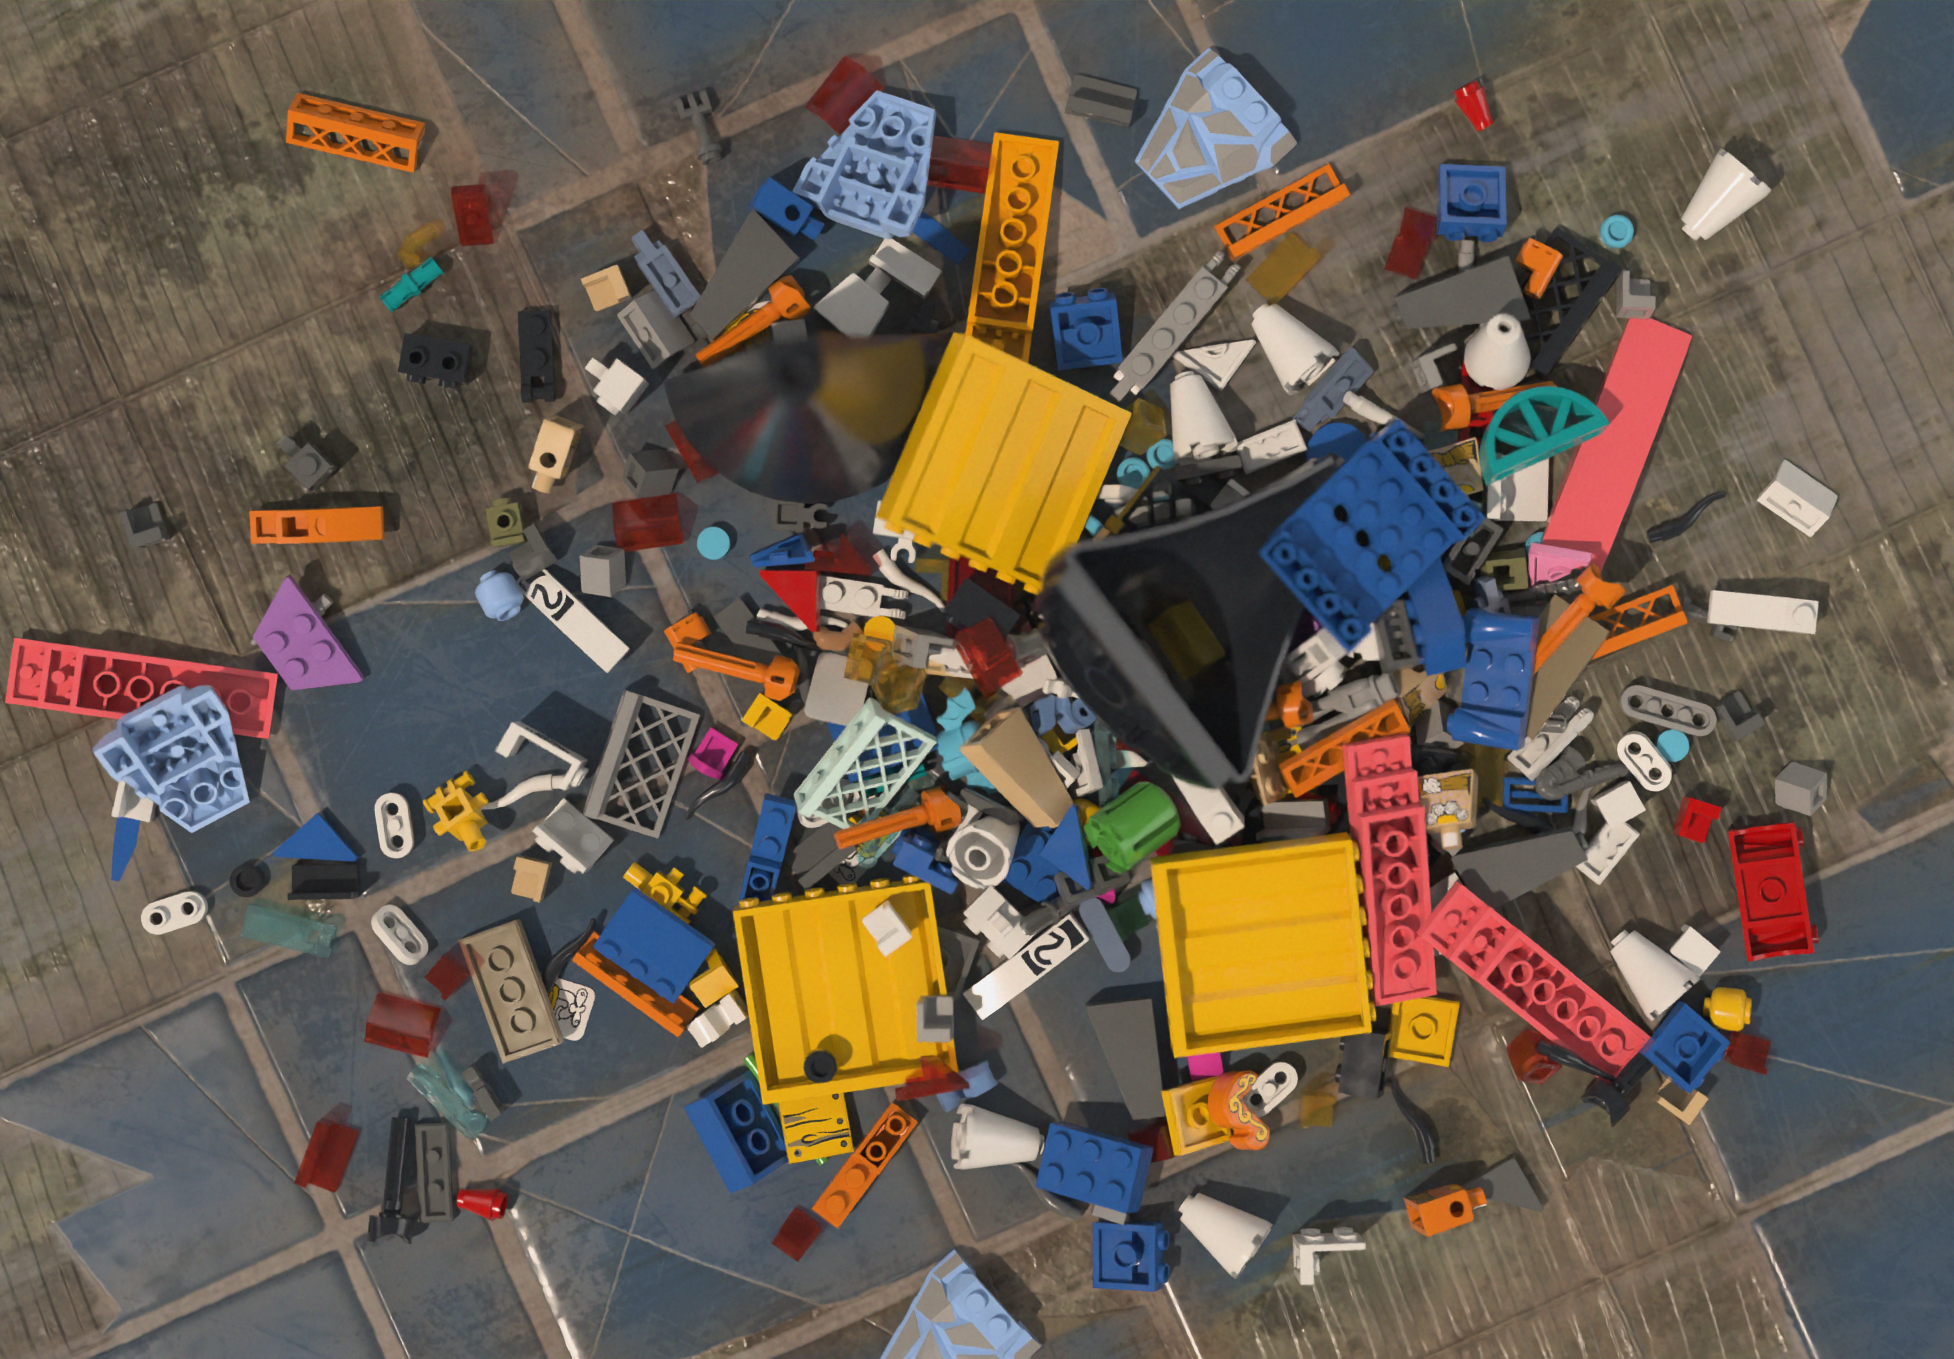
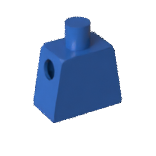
(771, 203)

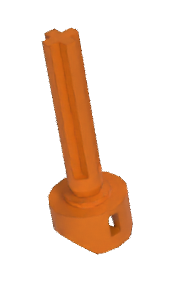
(787, 301)
(1457, 405)
(1594, 592)
(744, 668)
(1290, 705)
(933, 810)

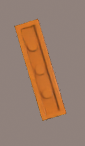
(381, 128)
(1291, 220)
(1644, 630)
(1326, 757)
(669, 1015)

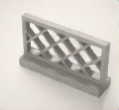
(613, 754)

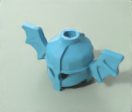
(954, 736)

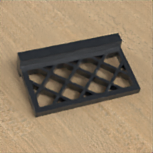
(1579, 312)
(1123, 526)

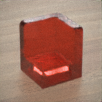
(447, 975)
(1747, 1052)
(1528, 1063)
(796, 1234)

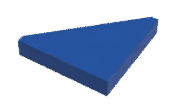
(789, 551)
(316, 841)
(1069, 849)

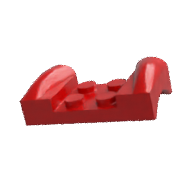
(1771, 890)

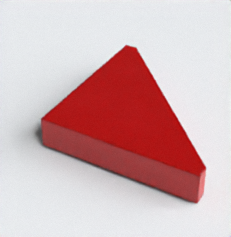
(799, 591)

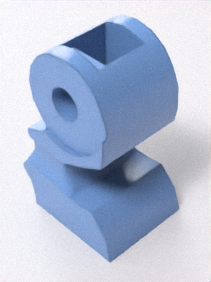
(1069, 715)
(979, 1079)

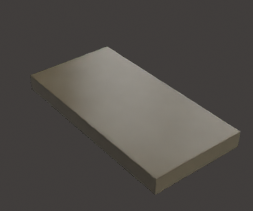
(1563, 667)
(511, 991)

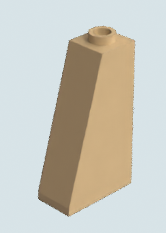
(1019, 767)

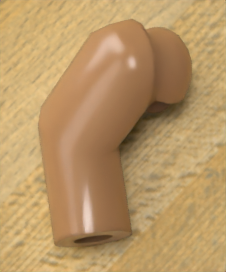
(836, 640)

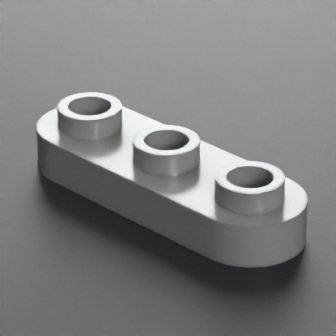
(1681, 710)

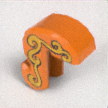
(1231, 1112)

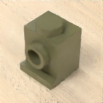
(514, 532)
(1514, 577)

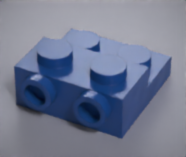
(1471, 202)
(1085, 329)
(915, 855)
(1031, 871)
(1685, 1047)
(1129, 1255)

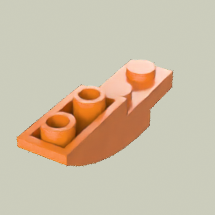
(317, 525)
(864, 1165)

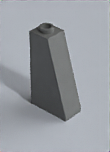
(743, 277)
(1464, 297)
(1517, 865)
(1131, 1049)

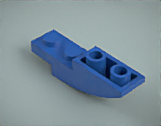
(768, 848)

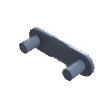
(1104, 935)

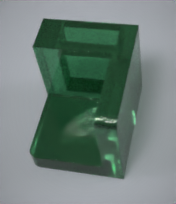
(1127, 917)

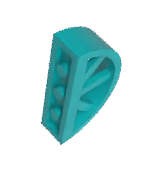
(1546, 446)

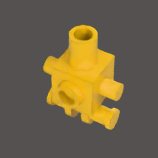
(459, 811)
(666, 890)

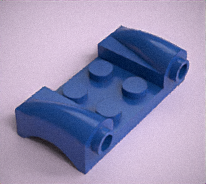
(1496, 679)

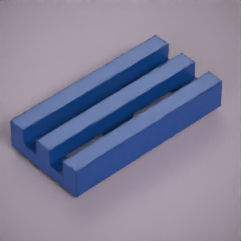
(1528, 794)

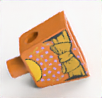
(1431, 1209)

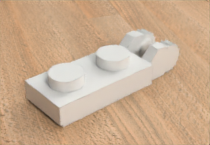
(858, 597)
(1546, 746)

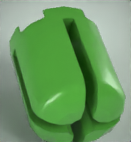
(1133, 825)

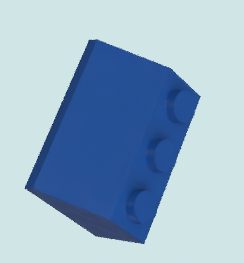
(654, 945)
(739, 1132)

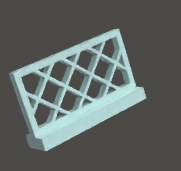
(845, 751)

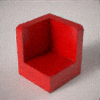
(1695, 819)

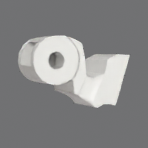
(718, 1018)

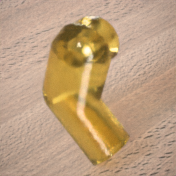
(412, 242)

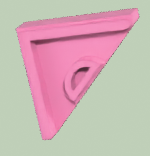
(1553, 563)

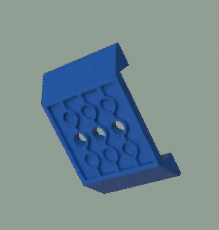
(1405, 508)

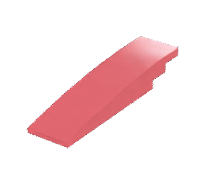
(1608, 466)
(119, 682)
(1392, 866)
(1531, 981)

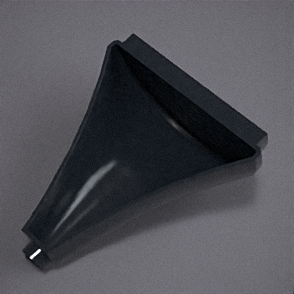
(809, 412)
(1109, 590)

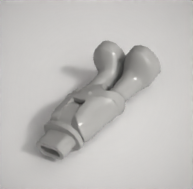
(1353, 701)

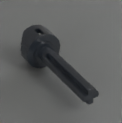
(1612, 1096)
(390, 1220)

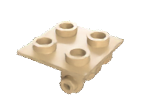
(1269, 783)

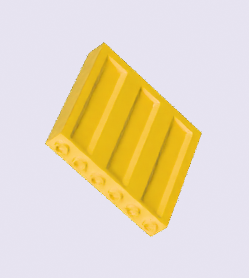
(1001, 463)
(1262, 944)
(827, 986)

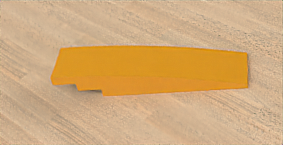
(1012, 243)

